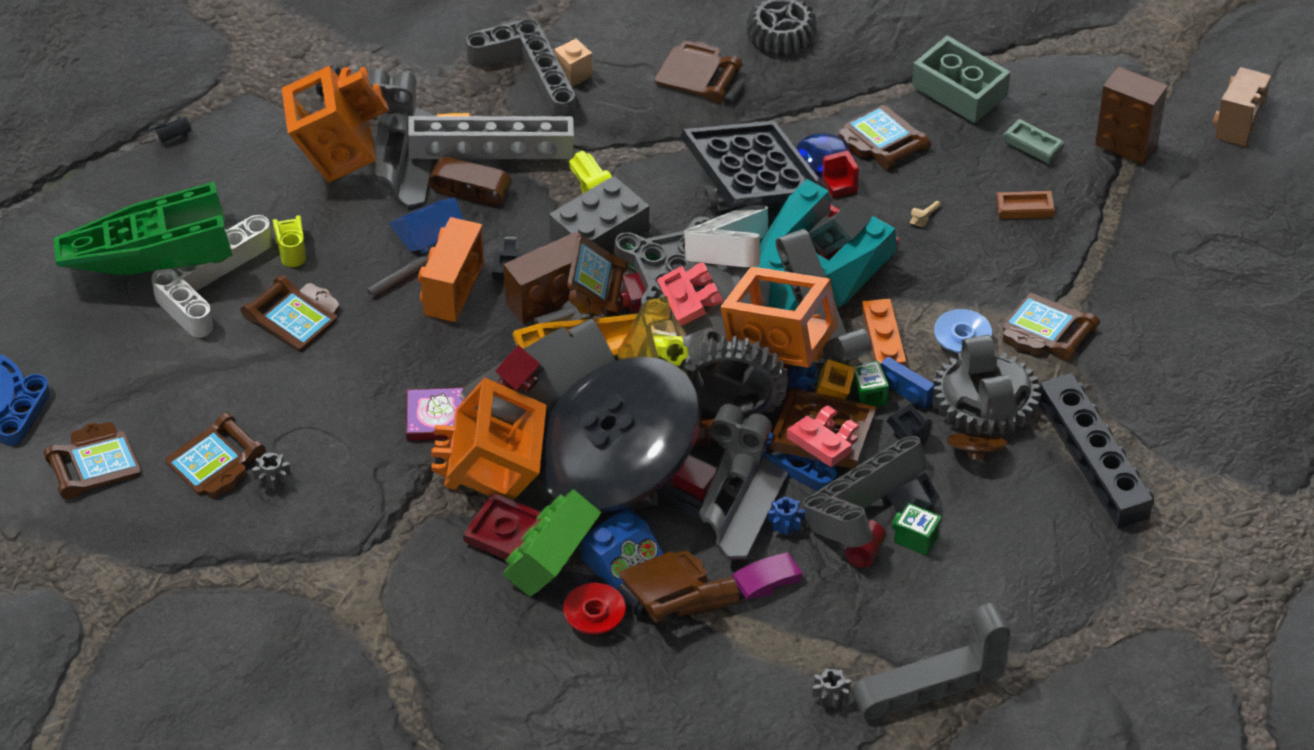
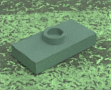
(1033, 141)

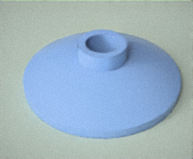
(958, 325)

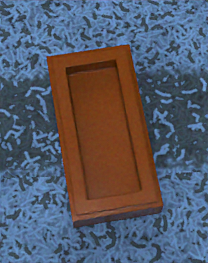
(1025, 204)

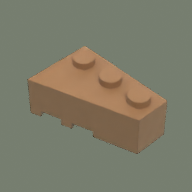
(1241, 106)

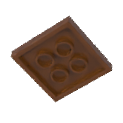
(806, 403)

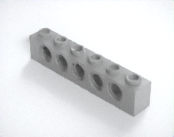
(490, 137)

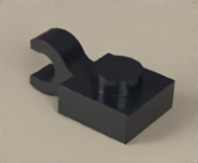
(502, 257)

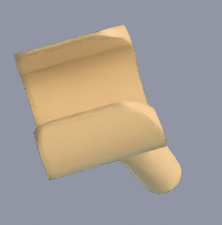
(921, 217)

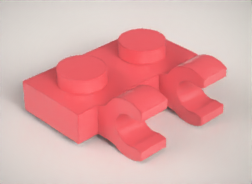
(683, 298)
(819, 440)

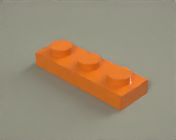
(883, 330)

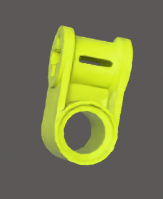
(290, 241)

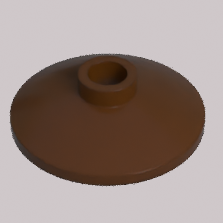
(976, 445)

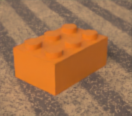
(452, 269)

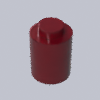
(865, 555)

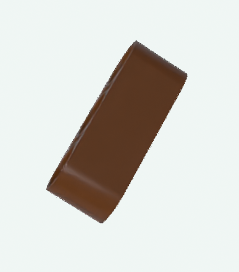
(470, 181)

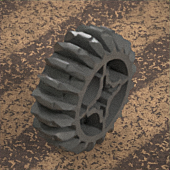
(781, 25)

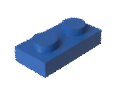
(908, 383)

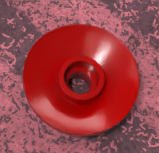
(594, 599)

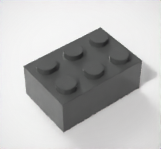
(602, 214)

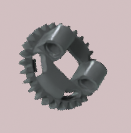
(761, 376)
(995, 394)

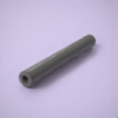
(397, 276)

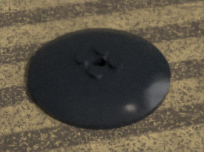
(653, 432)

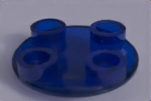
(817, 146)

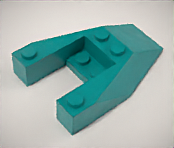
(847, 268)

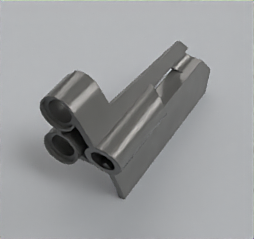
(393, 131)
(745, 476)

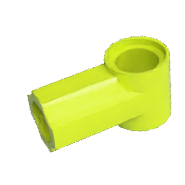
(587, 171)
(671, 349)

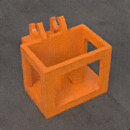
(341, 134)
(793, 335)
(488, 451)

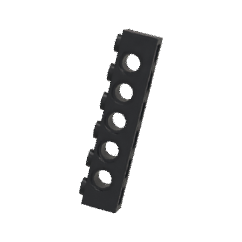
(1095, 450)

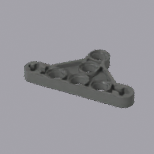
(667, 247)

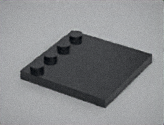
(749, 162)

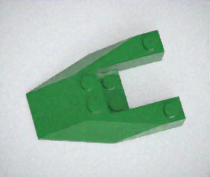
(150, 235)

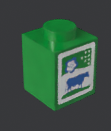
(870, 384)
(916, 529)

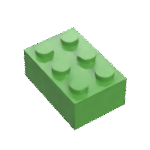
(550, 542)

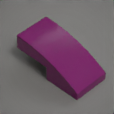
(762, 576)

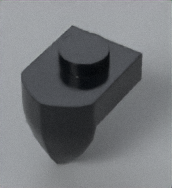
(909, 422)

